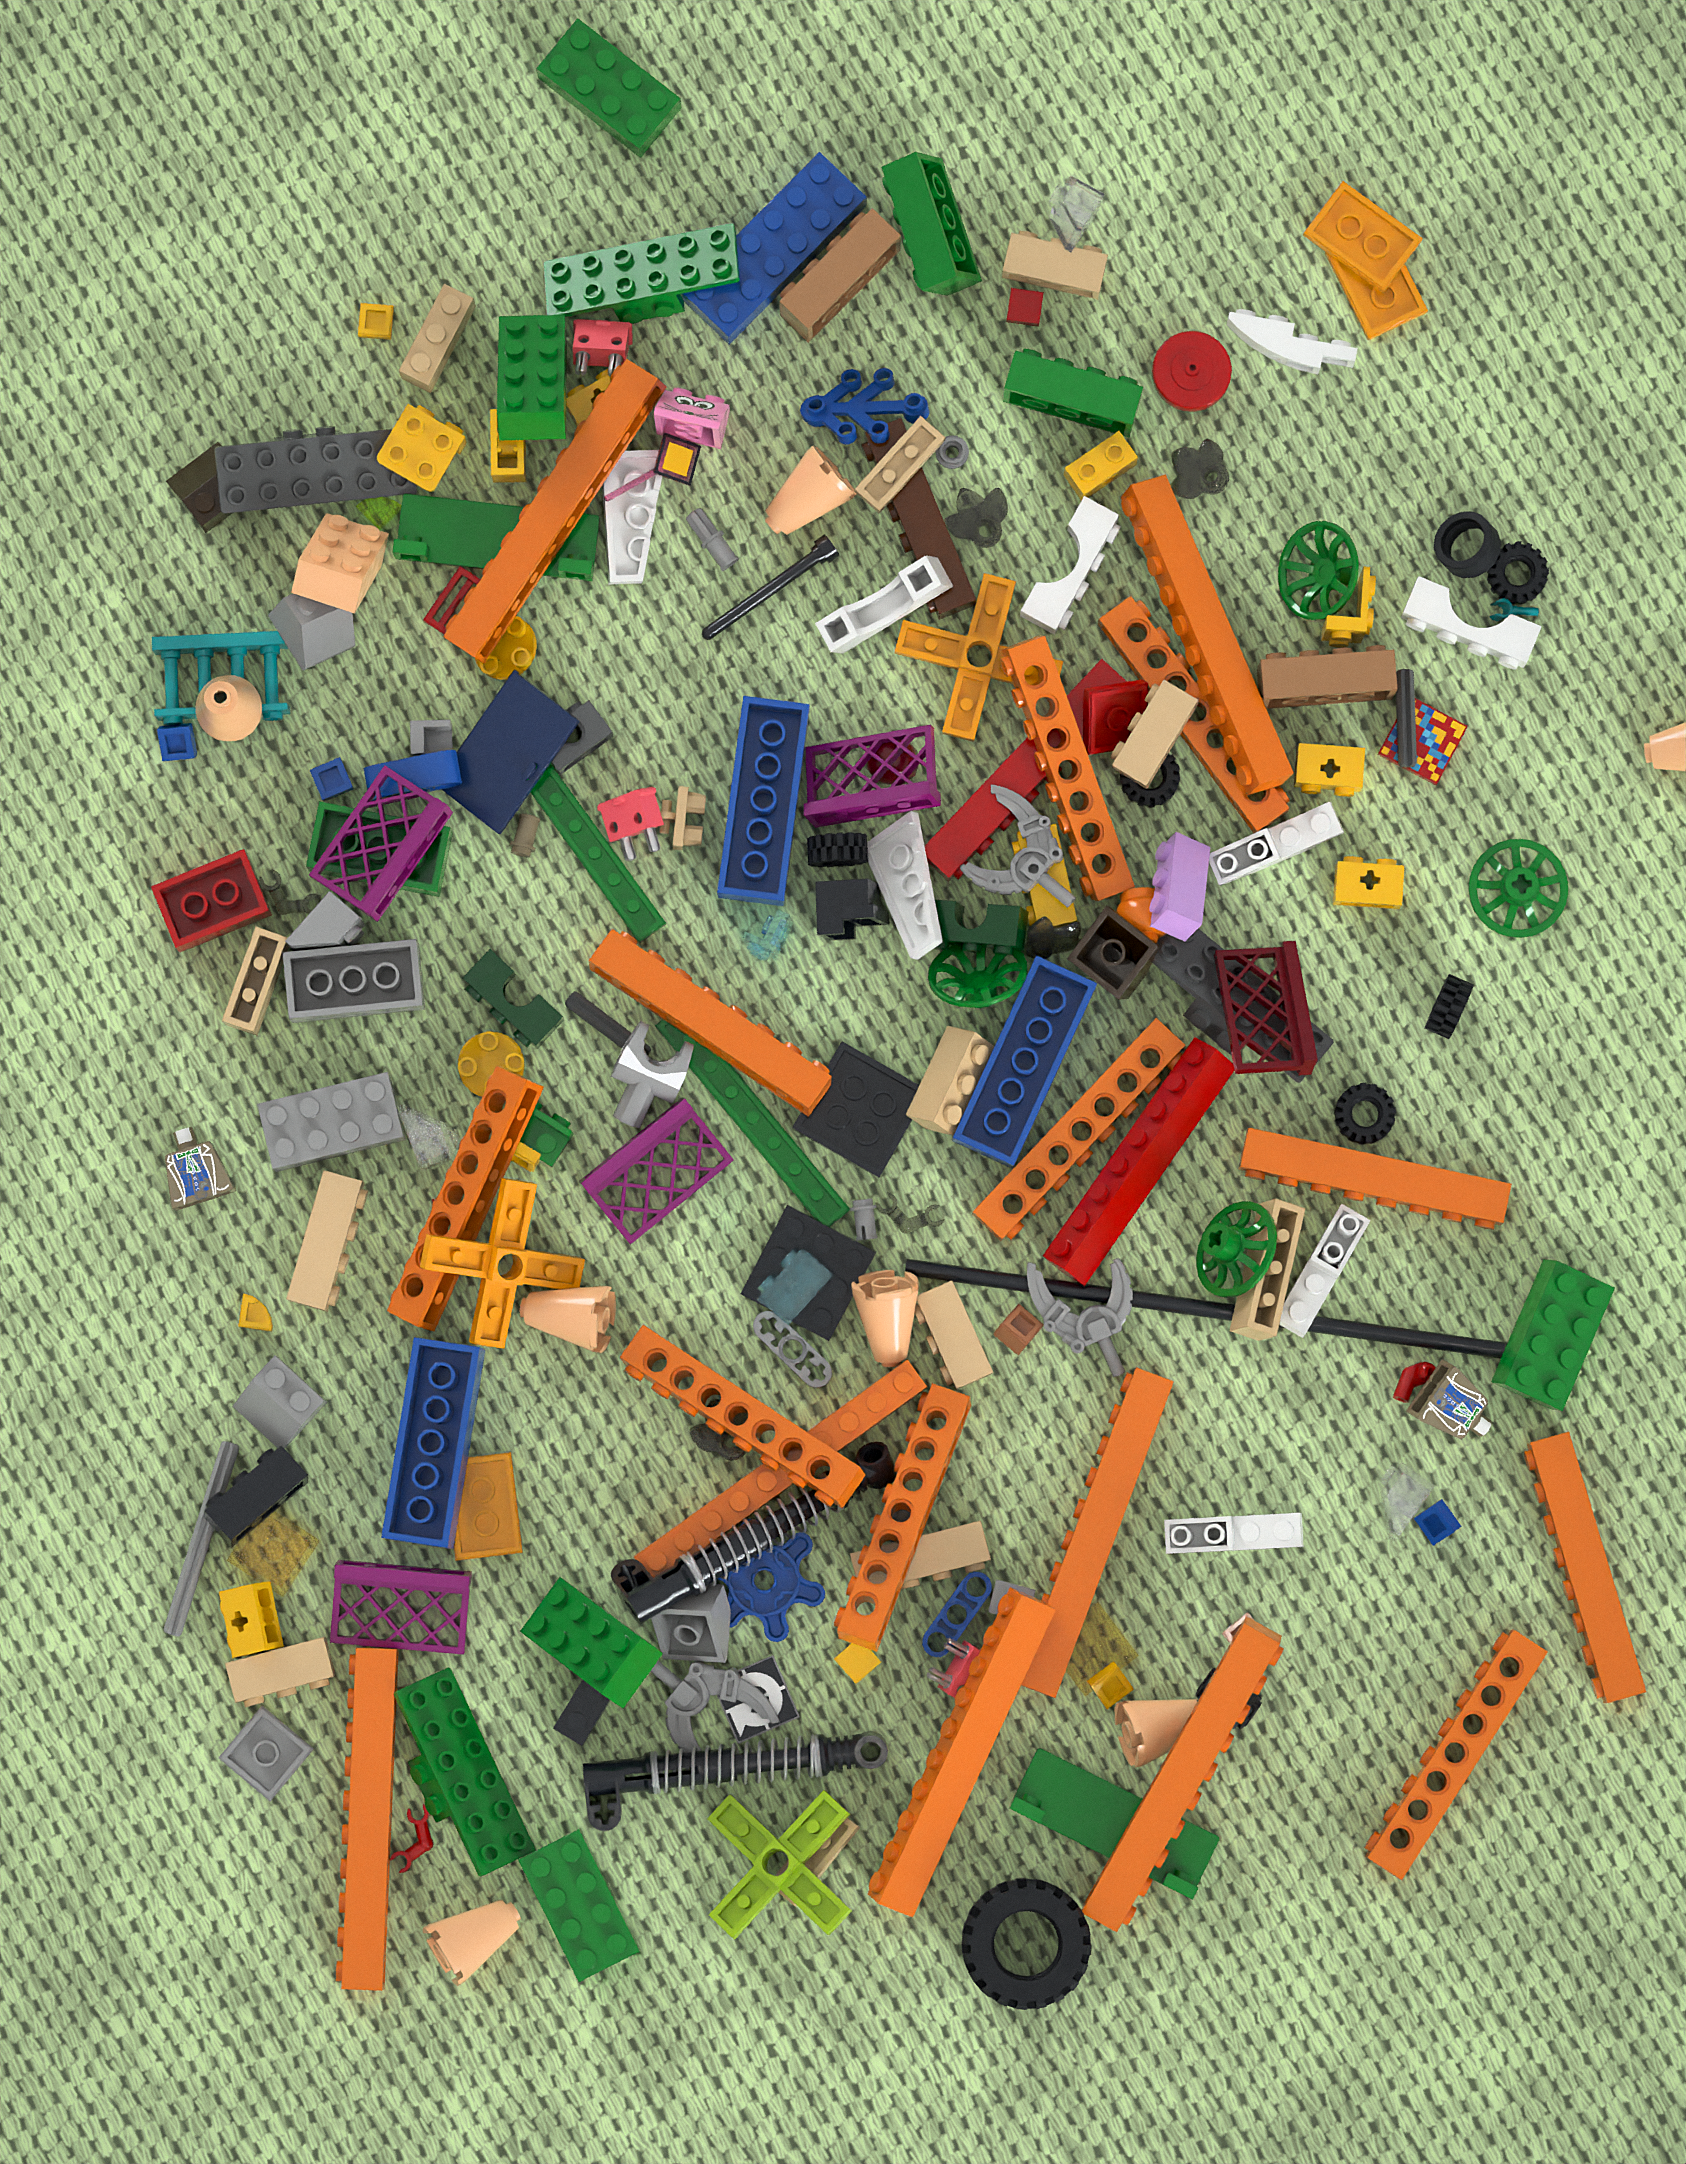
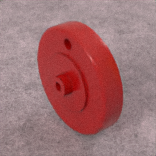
(1191, 371)

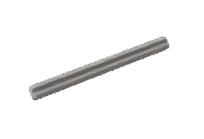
(199, 1542)

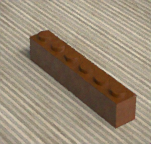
(923, 527)

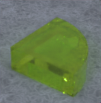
(379, 510)

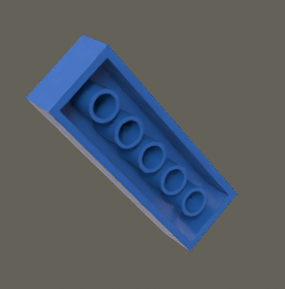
(780, 245)
(763, 801)
(1024, 1062)
(433, 1443)

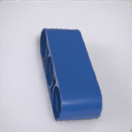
(426, 771)
(968, 1602)

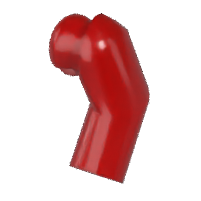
(1410, 1378)

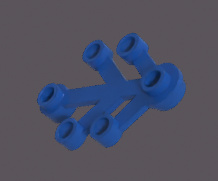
(861, 407)

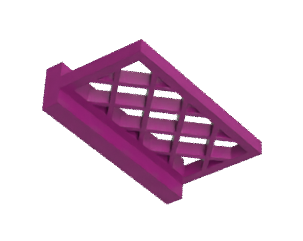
(869, 802)
(407, 852)
(638, 1147)
(400, 1577)

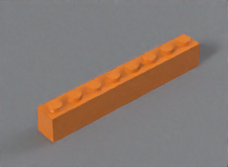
(711, 1022)
(1374, 1177)
(1585, 1567)

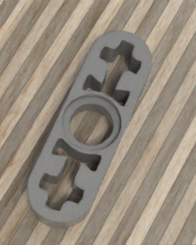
(805, 1372)

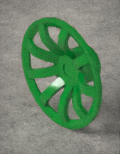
(1325, 572)
(1518, 888)
(979, 983)
(1227, 1245)

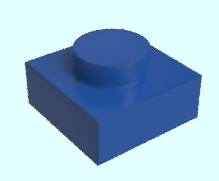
(177, 742)
(331, 779)
(1437, 1522)

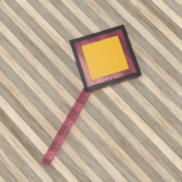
(674, 461)

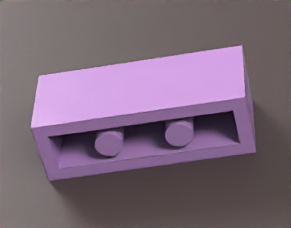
(1179, 886)

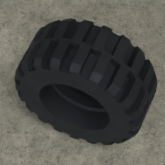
(1072, 1934)

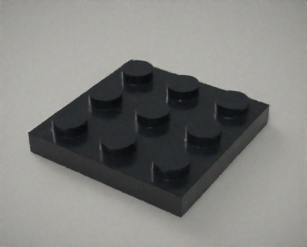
(861, 1111)
(834, 1250)

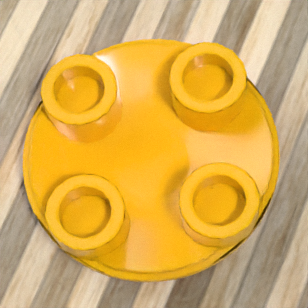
(513, 651)
(483, 1054)

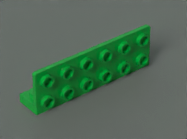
(472, 534)
(1098, 1814)

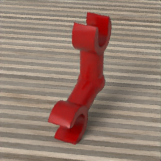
(424, 1841)

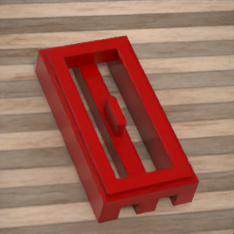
(440, 626)

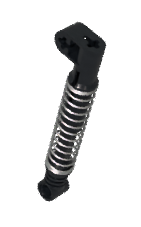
(649, 1595)
(719, 1767)

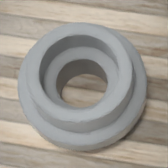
(960, 445)

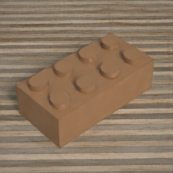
(839, 274)
(1327, 678)

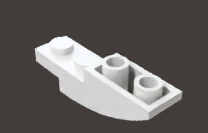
(1276, 341)
(1275, 844)
(1322, 1270)
(1233, 1533)

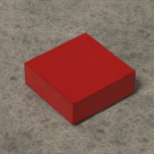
(1024, 307)

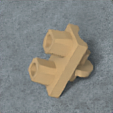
(686, 803)

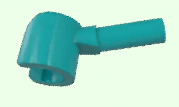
(1509, 609)

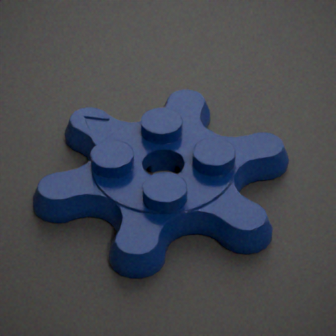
(787, 1589)

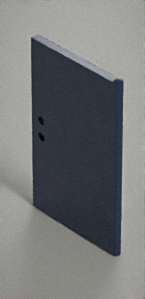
(502, 750)

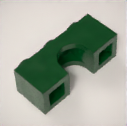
(1001, 930)
(532, 1022)

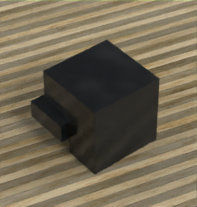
(848, 904)

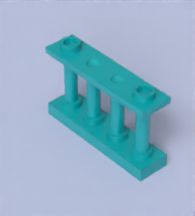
(203, 648)

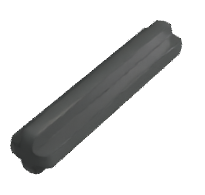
(1406, 718)
(599, 1020)

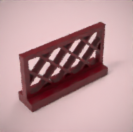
(1294, 1012)

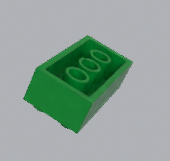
(609, 88)
(930, 224)
(532, 377)
(1072, 392)
(424, 879)
(1553, 1334)
(591, 1642)
(579, 1905)

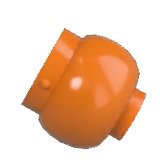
(1135, 909)

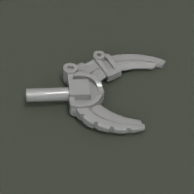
(1030, 863)
(1093, 1323)
(693, 1694)

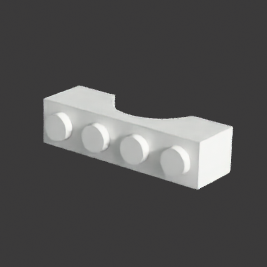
(1050, 602)
(1431, 609)
(865, 618)

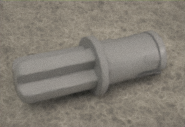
(711, 539)

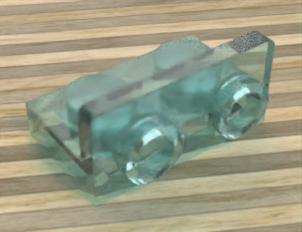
(775, 934)
(794, 1286)

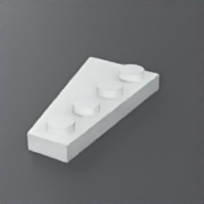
(630, 516)
(904, 879)

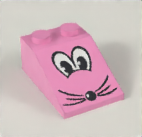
(692, 417)

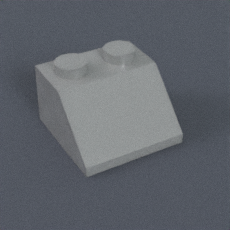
(313, 629)
(327, 926)
(279, 1403)
(695, 1627)

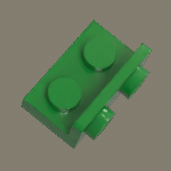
(547, 1135)

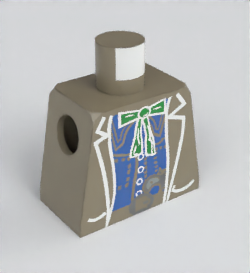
(195, 1172)
(1451, 1403)

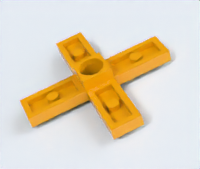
(951, 651)
(482, 1259)

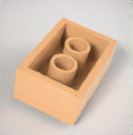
(340, 562)

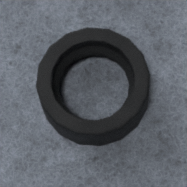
(1482, 560)

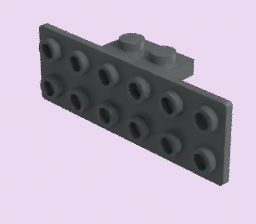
(305, 470)
(1194, 969)

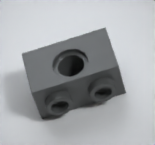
(594, 734)

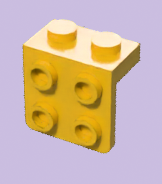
(421, 447)
(1346, 630)

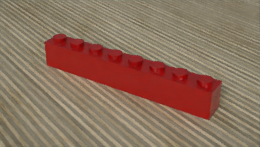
(982, 814)
(1139, 1161)

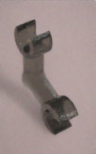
(283, 905)
(907, 1224)

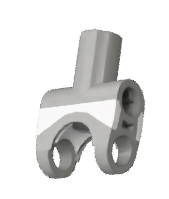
(647, 1077)

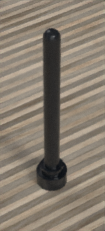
(820, 552)

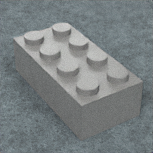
(353, 981)
(331, 1121)

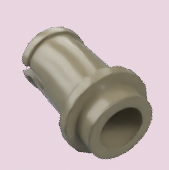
(525, 835)

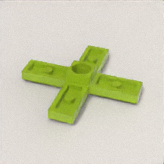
(797, 1882)

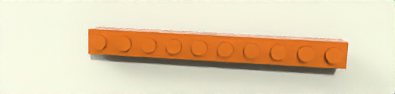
(554, 511)
(1206, 635)
(766, 1484)
(1097, 1524)
(960, 1752)
(1182, 1773)
(369, 1819)

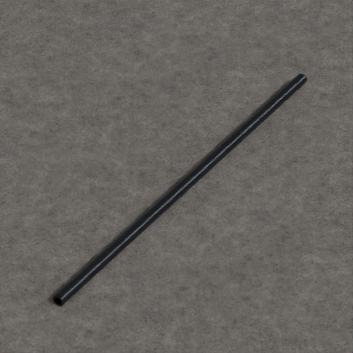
(1206, 1308)

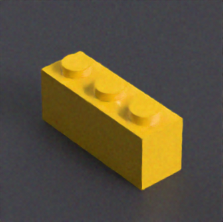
(1041, 900)

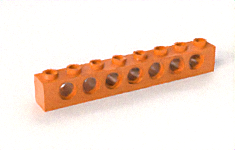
(1135, 614)
(1116, 874)
(1155, 1039)
(478, 1189)
(649, 1347)
(869, 1629)
(1528, 1659)

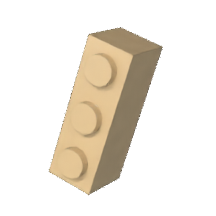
(1052, 266)
(437, 338)
(1153, 733)
(256, 981)
(950, 1080)
(952, 1336)
(281, 1671)

